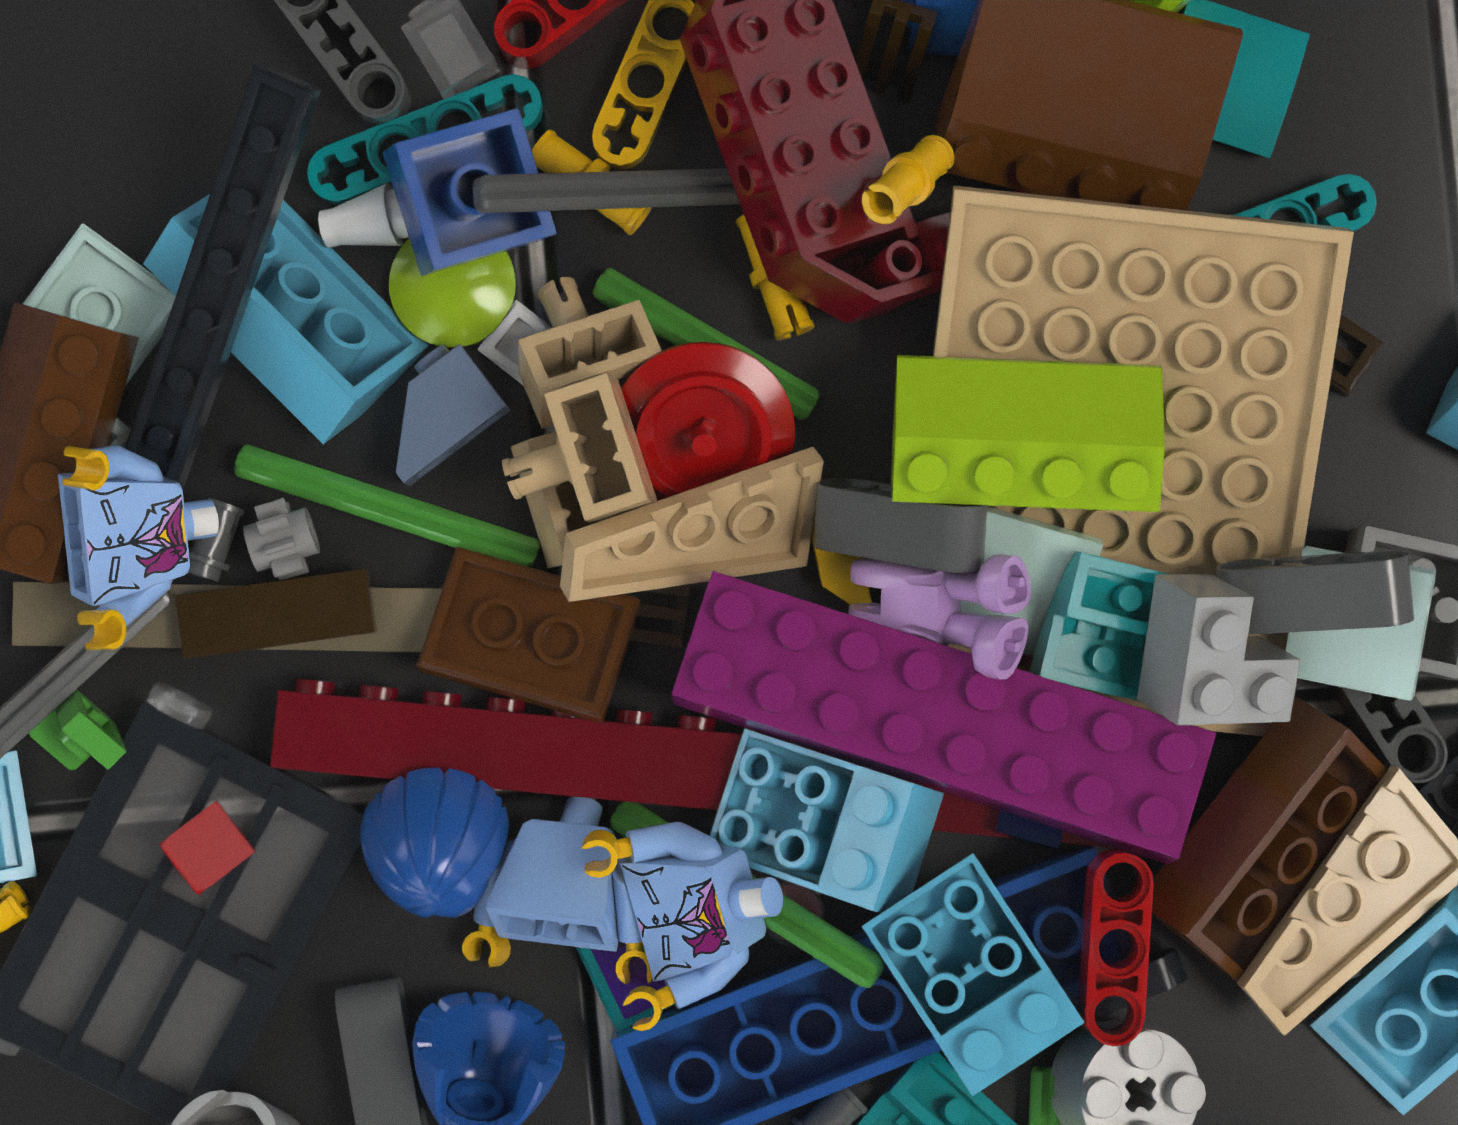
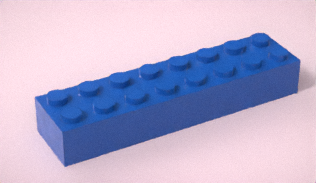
(814, 1032)

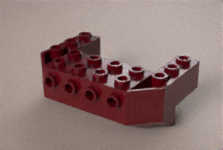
(804, 154)

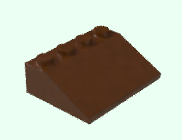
(1087, 99)

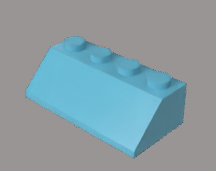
(309, 324)

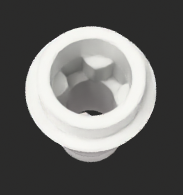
(365, 220)

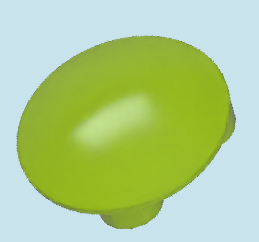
(455, 303)

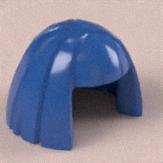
(434, 840)
(485, 1059)

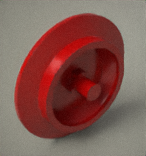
(706, 415)

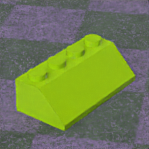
(1028, 433)

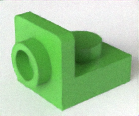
(79, 731)

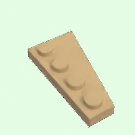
(729, 526)
(1364, 895)

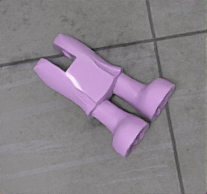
(930, 607)

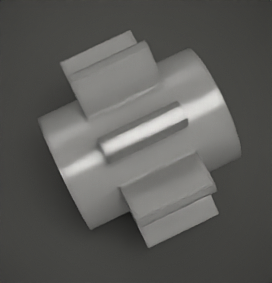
(281, 539)

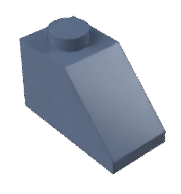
(444, 411)

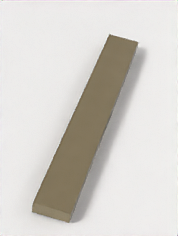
(48, 617)

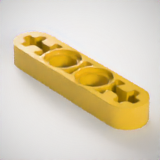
(643, 49)

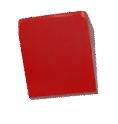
(207, 847)

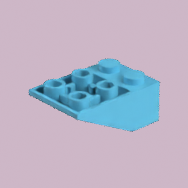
(825, 822)
(972, 974)

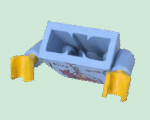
(125, 536)
(548, 897)
(690, 906)

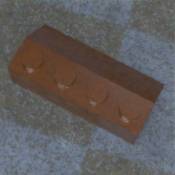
(56, 391)
(1264, 837)

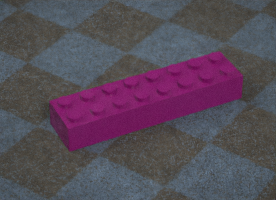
(940, 722)

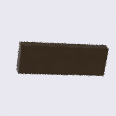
(275, 613)

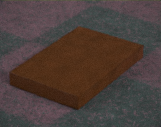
(523, 639)

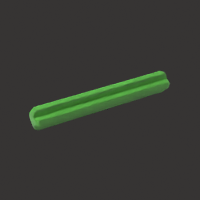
(681, 328)

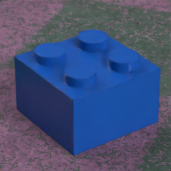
(435, 192)

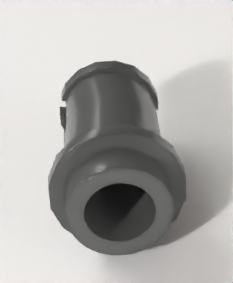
(209, 554)
(833, 1109)

